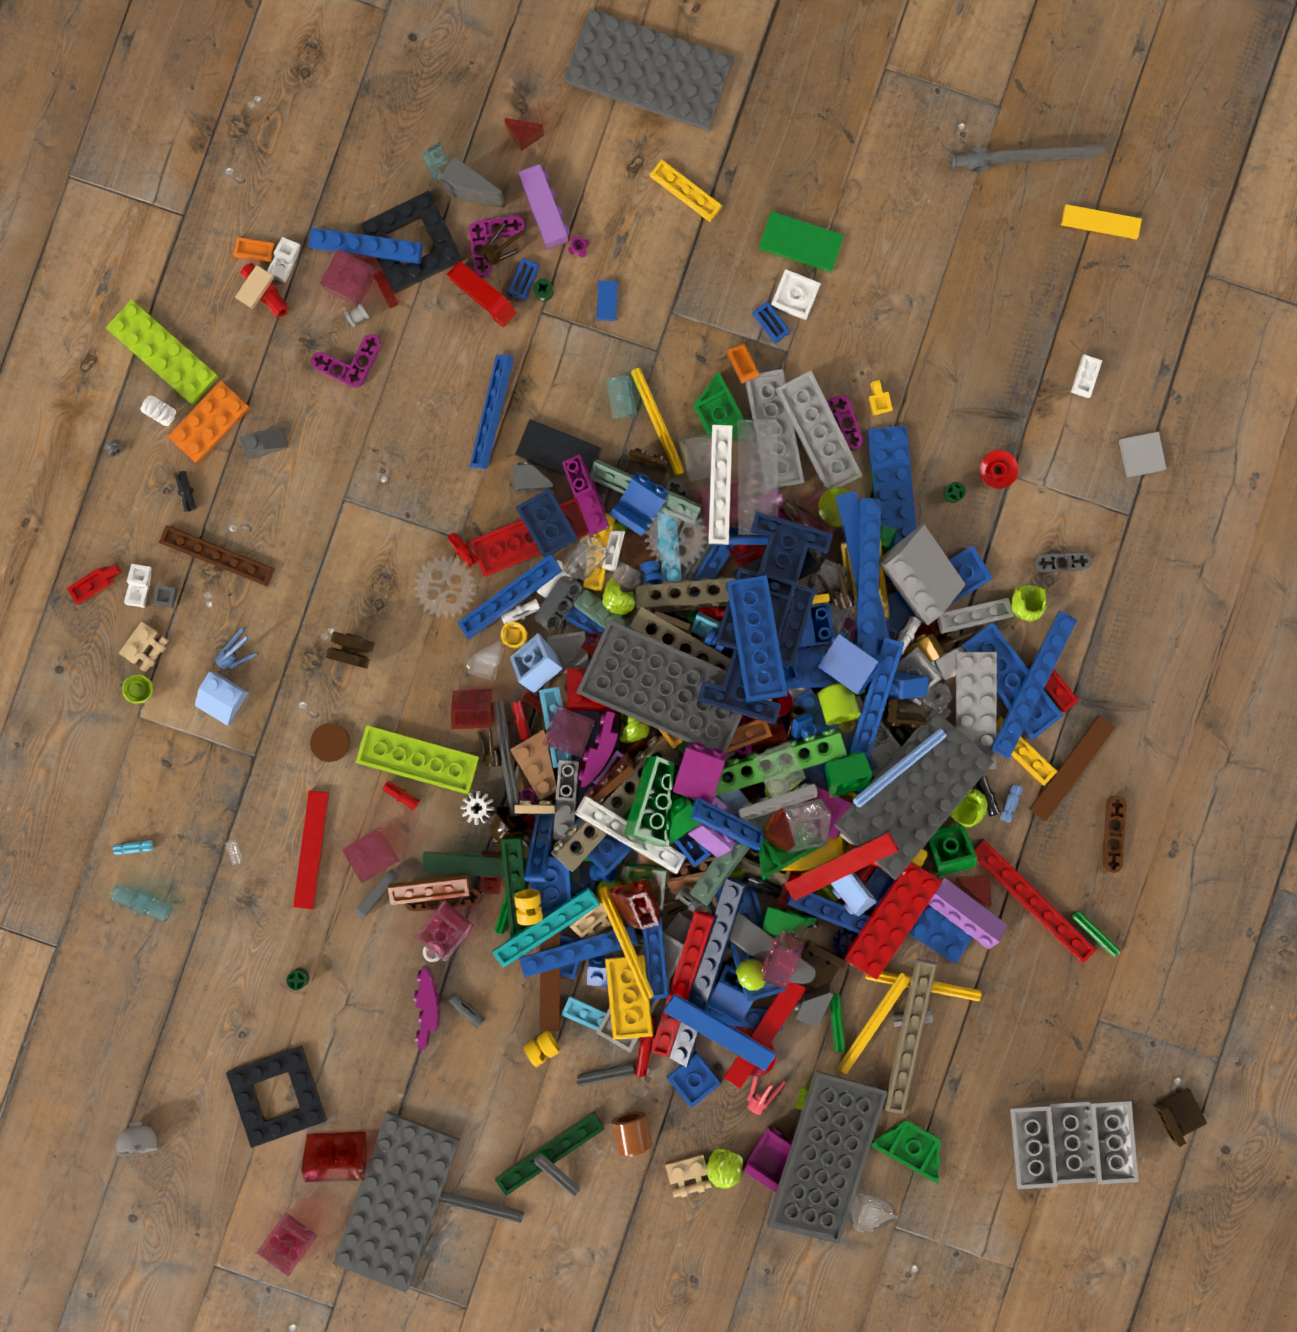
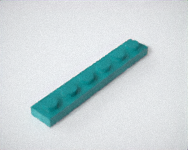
(549, 926)

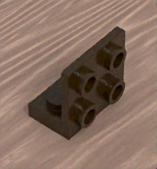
(652, 466)
(896, 718)
(823, 961)
(1180, 1115)

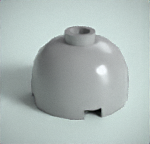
(136, 1139)

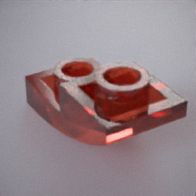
(489, 884)

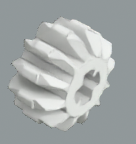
(158, 410)
(480, 815)

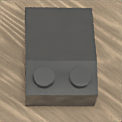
(469, 186)

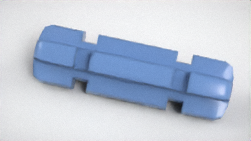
(1011, 803)

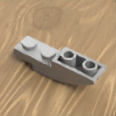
(565, 797)

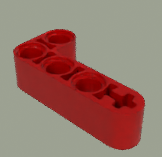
(482, 293)

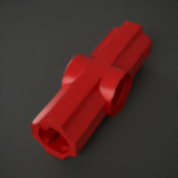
(270, 297)

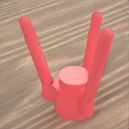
(759, 1102)

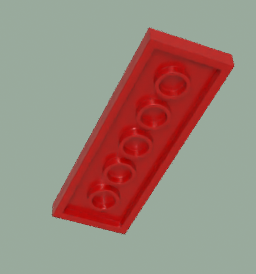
(515, 544)
(892, 920)

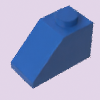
(908, 686)

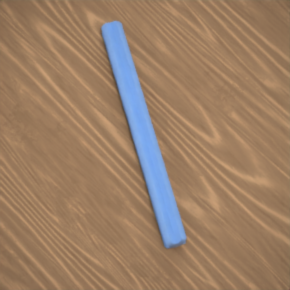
(899, 768)

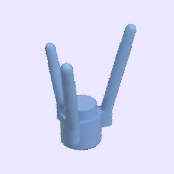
(226, 657)

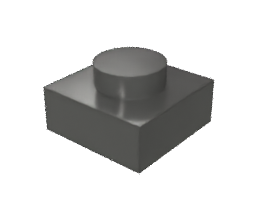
(164, 596)

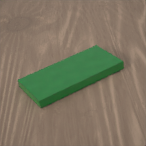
(801, 242)

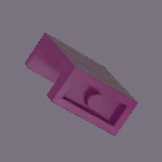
(700, 772)
(835, 805)
(768, 1158)

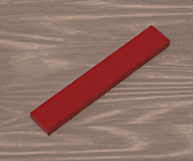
(311, 849)
(841, 866)
(766, 1030)

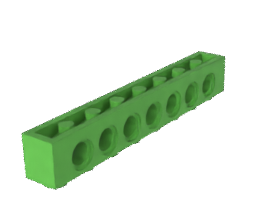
(834, 749)

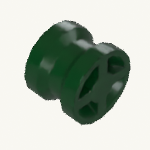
(541, 293)
(957, 490)
(294, 981)

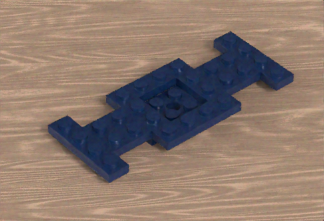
(782, 565)

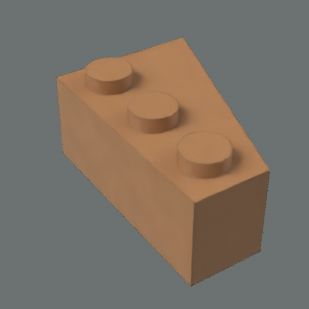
(536, 764)
(687, 874)

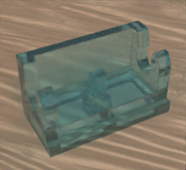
(434, 158)
(621, 397)

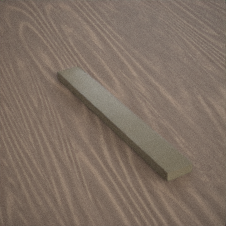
(910, 1035)

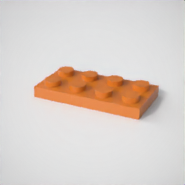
(208, 422)

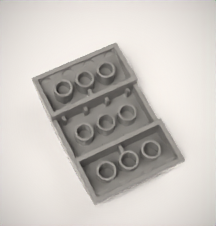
(1074, 1142)

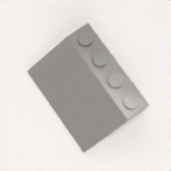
(922, 574)

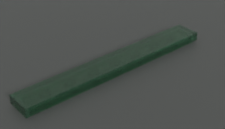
(472, 865)

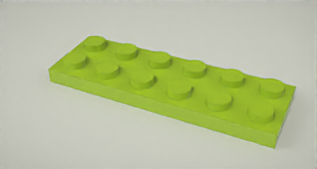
(162, 352)
(417, 759)

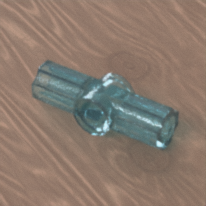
(141, 902)

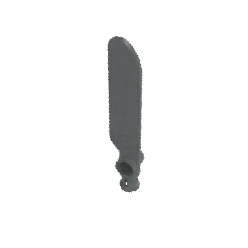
(980, 159)
(749, 937)

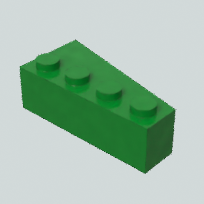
(652, 803)

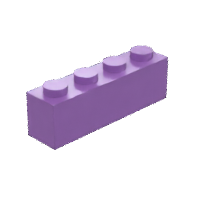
(543, 206)
(968, 914)

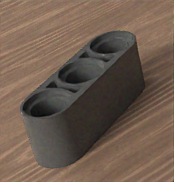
(558, 603)

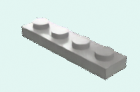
(975, 615)
(769, 805)

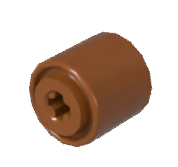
(631, 1133)

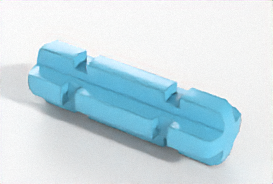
(133, 847)

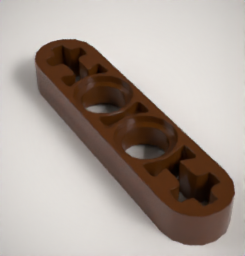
(1118, 834)
(468, 902)

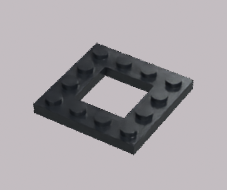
(417, 208)
(248, 1105)

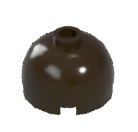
(504, 825)

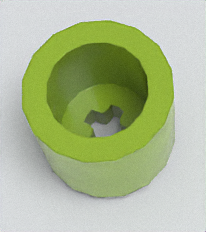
(838, 704)

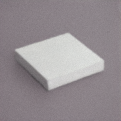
(795, 294)

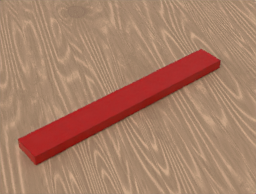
(1033, 901)
(683, 979)

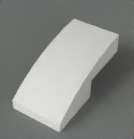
(284, 259)
(139, 584)

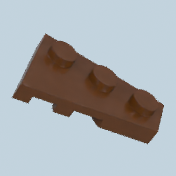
(612, 778)

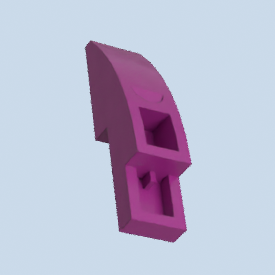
(586, 494)
(598, 755)
(428, 1000)

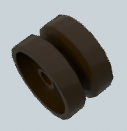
(350, 649)

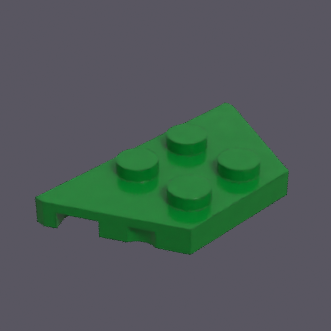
(717, 407)
(775, 859)
(912, 1148)

